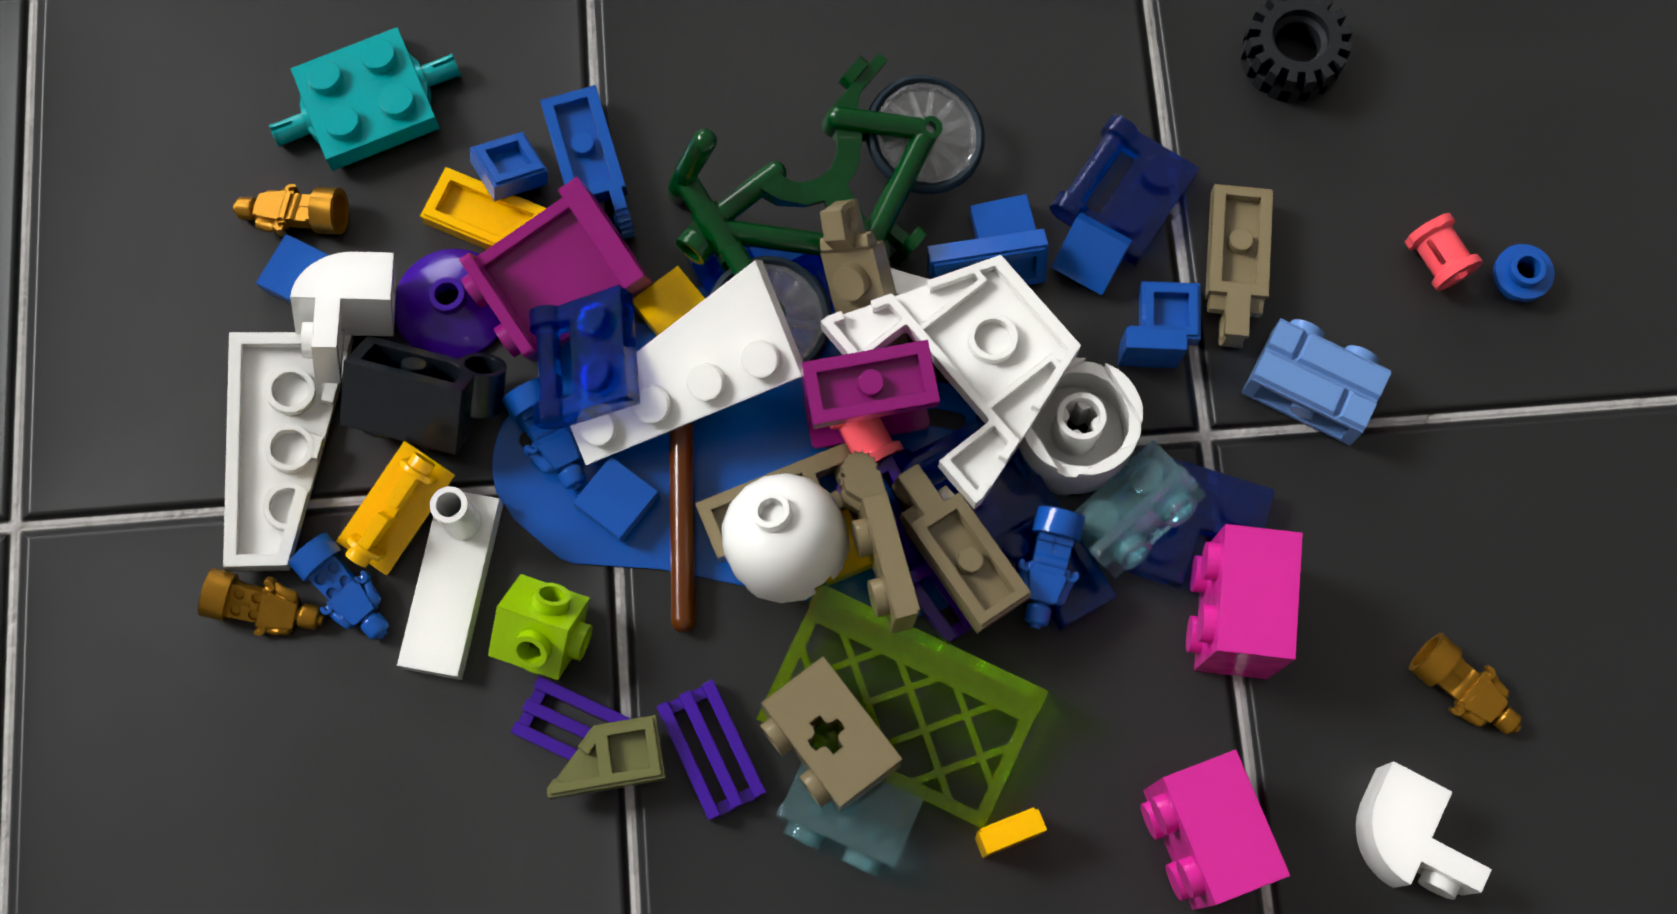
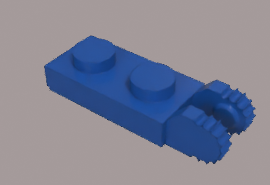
(587, 150)

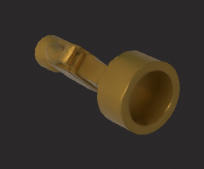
(276, 210)
(271, 607)
(1478, 695)

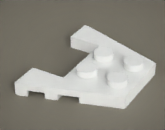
(989, 343)

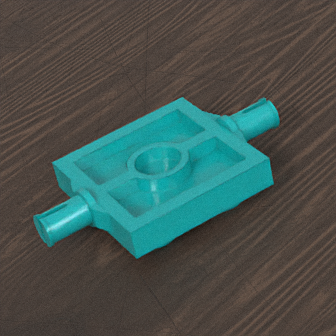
(364, 99)

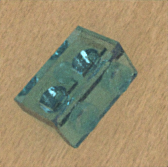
(1138, 508)
(868, 830)

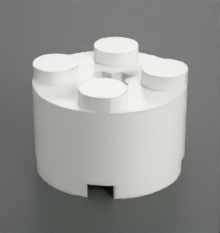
(1114, 418)

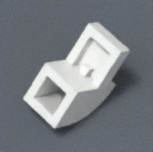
(340, 298)
(1397, 833)

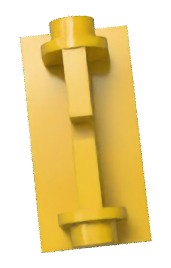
(394, 509)

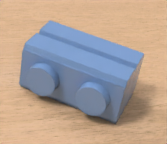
(1317, 380)

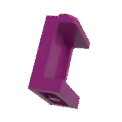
(551, 261)
(869, 384)

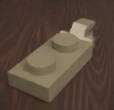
(1238, 258)
(854, 260)
(959, 550)

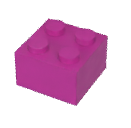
(1246, 602)
(1213, 832)

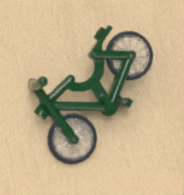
(919, 137)

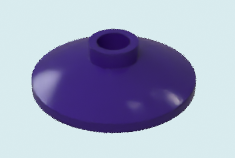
(436, 327)

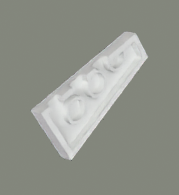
(701, 364)
(272, 446)

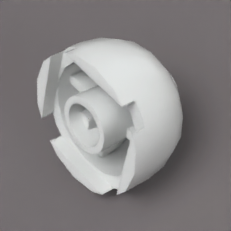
(784, 537)

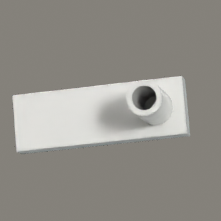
(450, 583)

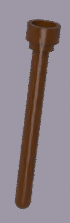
(682, 528)

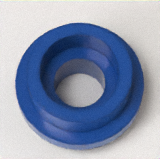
(1512, 283)

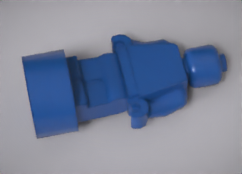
(549, 449)
(1047, 573)
(349, 596)

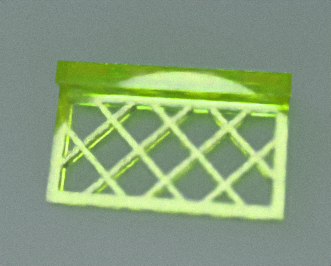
(939, 662)

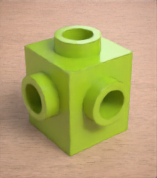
(540, 627)

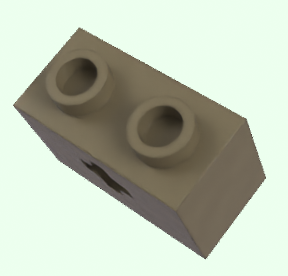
(823, 699)

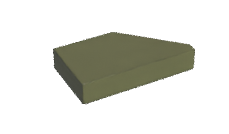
(613, 758)

